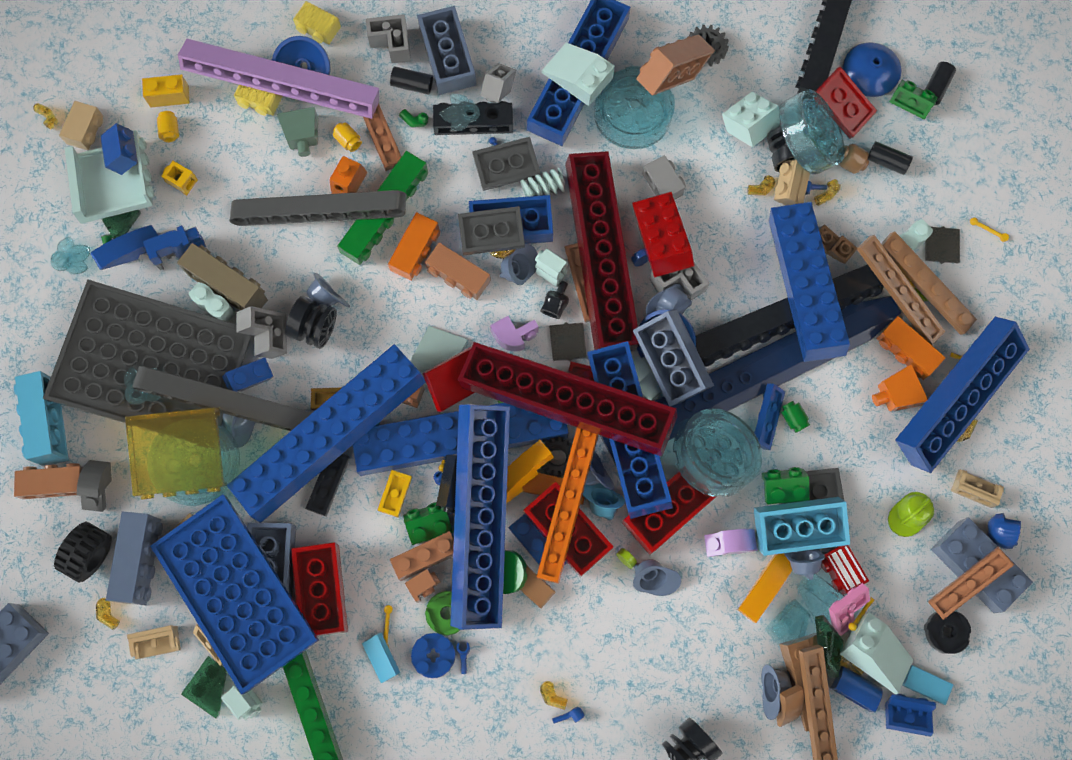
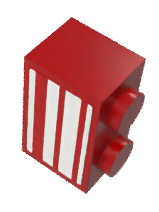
(843, 569)

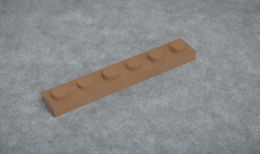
(928, 283)
(900, 289)
(818, 703)

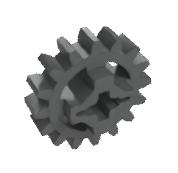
(715, 40)

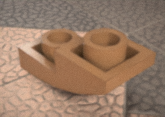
(836, 246)
(537, 589)
(791, 705)

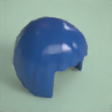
(1003, 531)

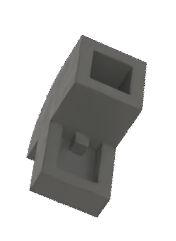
(92, 485)

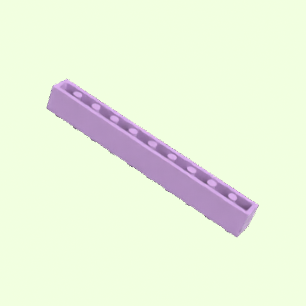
(278, 78)

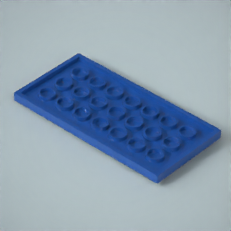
(234, 594)

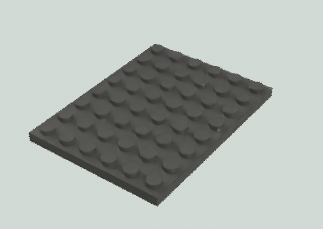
(129, 330)

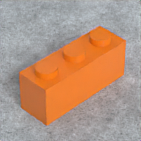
(414, 246)
(910, 348)

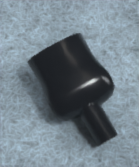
(555, 301)

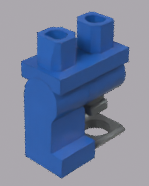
(172, 244)

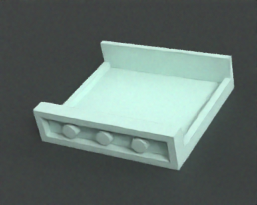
(102, 192)

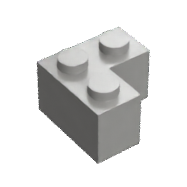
(390, 32)
(690, 279)
(266, 327)

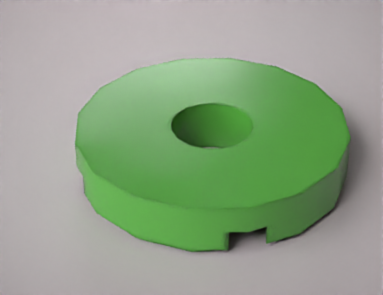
(434, 617)

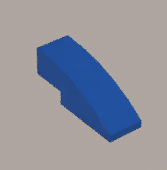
(123, 248)

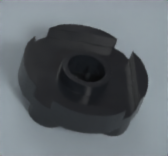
(944, 644)

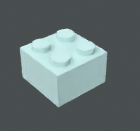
(752, 119)

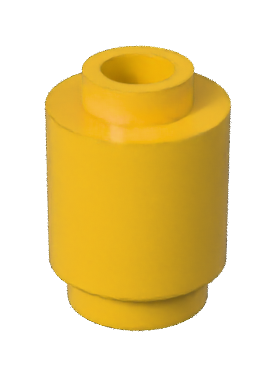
(167, 126)
(347, 137)

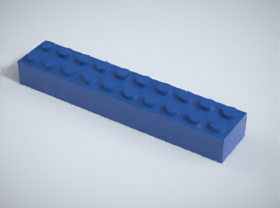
(326, 434)
(435, 436)
(480, 517)

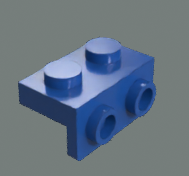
(910, 715)

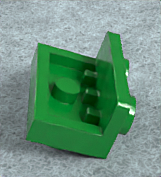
(913, 98)
(786, 485)
(426, 523)

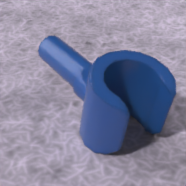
(810, 186)
(463, 656)
(576, 714)

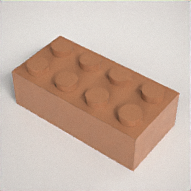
(674, 64)

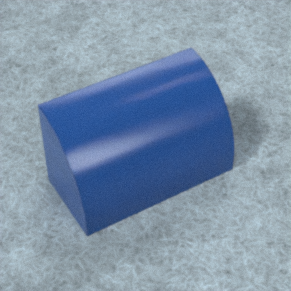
(857, 689)

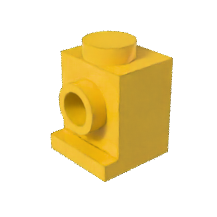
(179, 177)

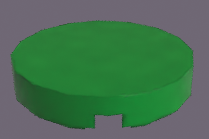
(514, 572)

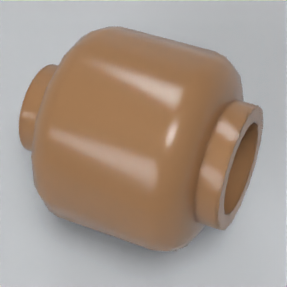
(854, 159)

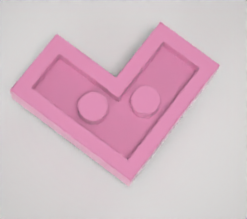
(843, 610)

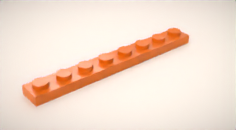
(567, 506)

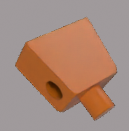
(348, 176)
(900, 391)

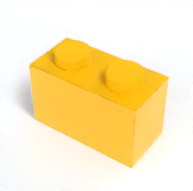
(165, 90)

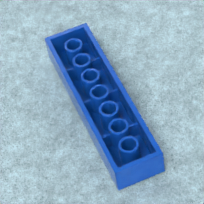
(596, 32)
(808, 282)
(962, 394)
(638, 470)

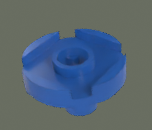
(423, 647)

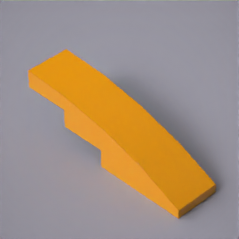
(525, 468)
(766, 587)

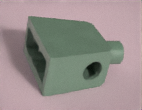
(300, 129)

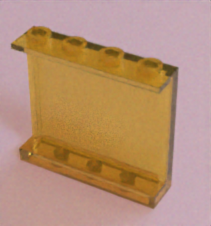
(174, 452)

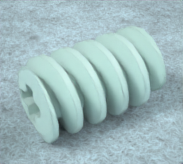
(545, 185)

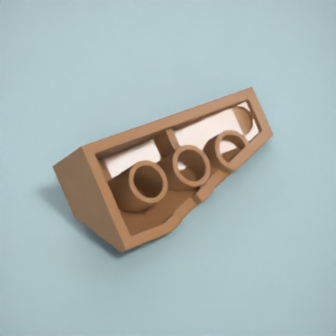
(790, 654)

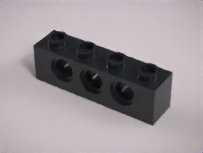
(483, 125)

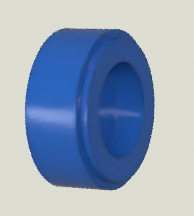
(639, 258)

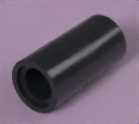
(411, 80)
(941, 80)
(890, 158)

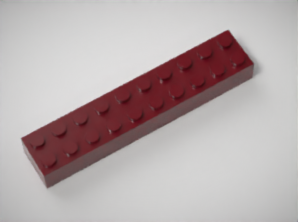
(601, 249)
(568, 398)

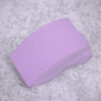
(510, 337)
(731, 542)

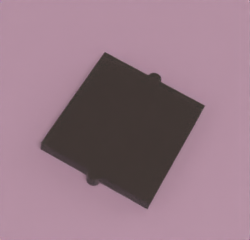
(943, 245)
(567, 341)

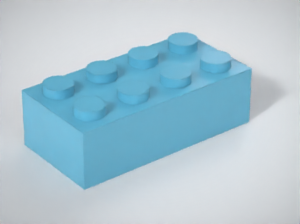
(40, 421)
(802, 526)

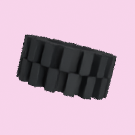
(557, 444)

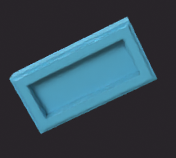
(381, 658)
(928, 685)

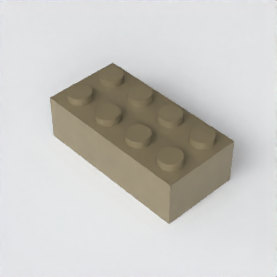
(222, 280)

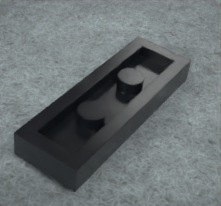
(327, 486)

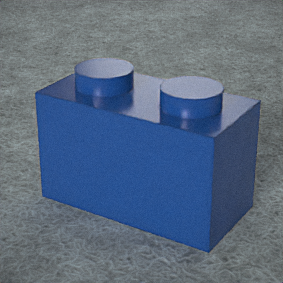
(119, 149)
(248, 375)

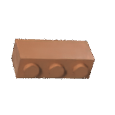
(457, 271)
(47, 482)
(423, 556)

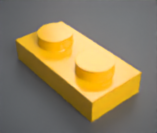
(394, 493)

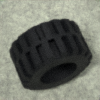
(82, 551)

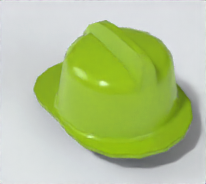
(910, 514)

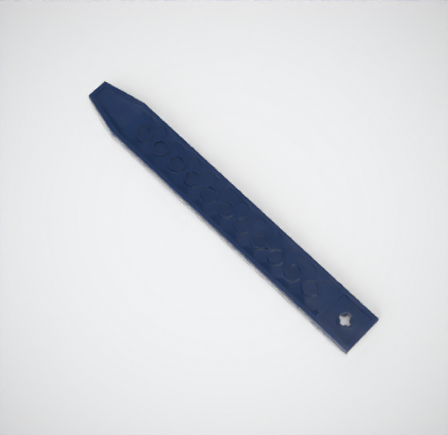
(776, 364)

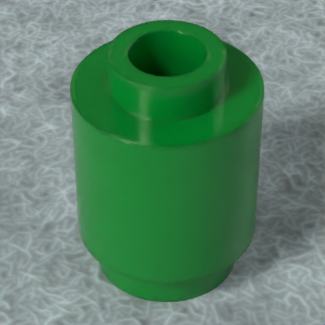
(795, 416)

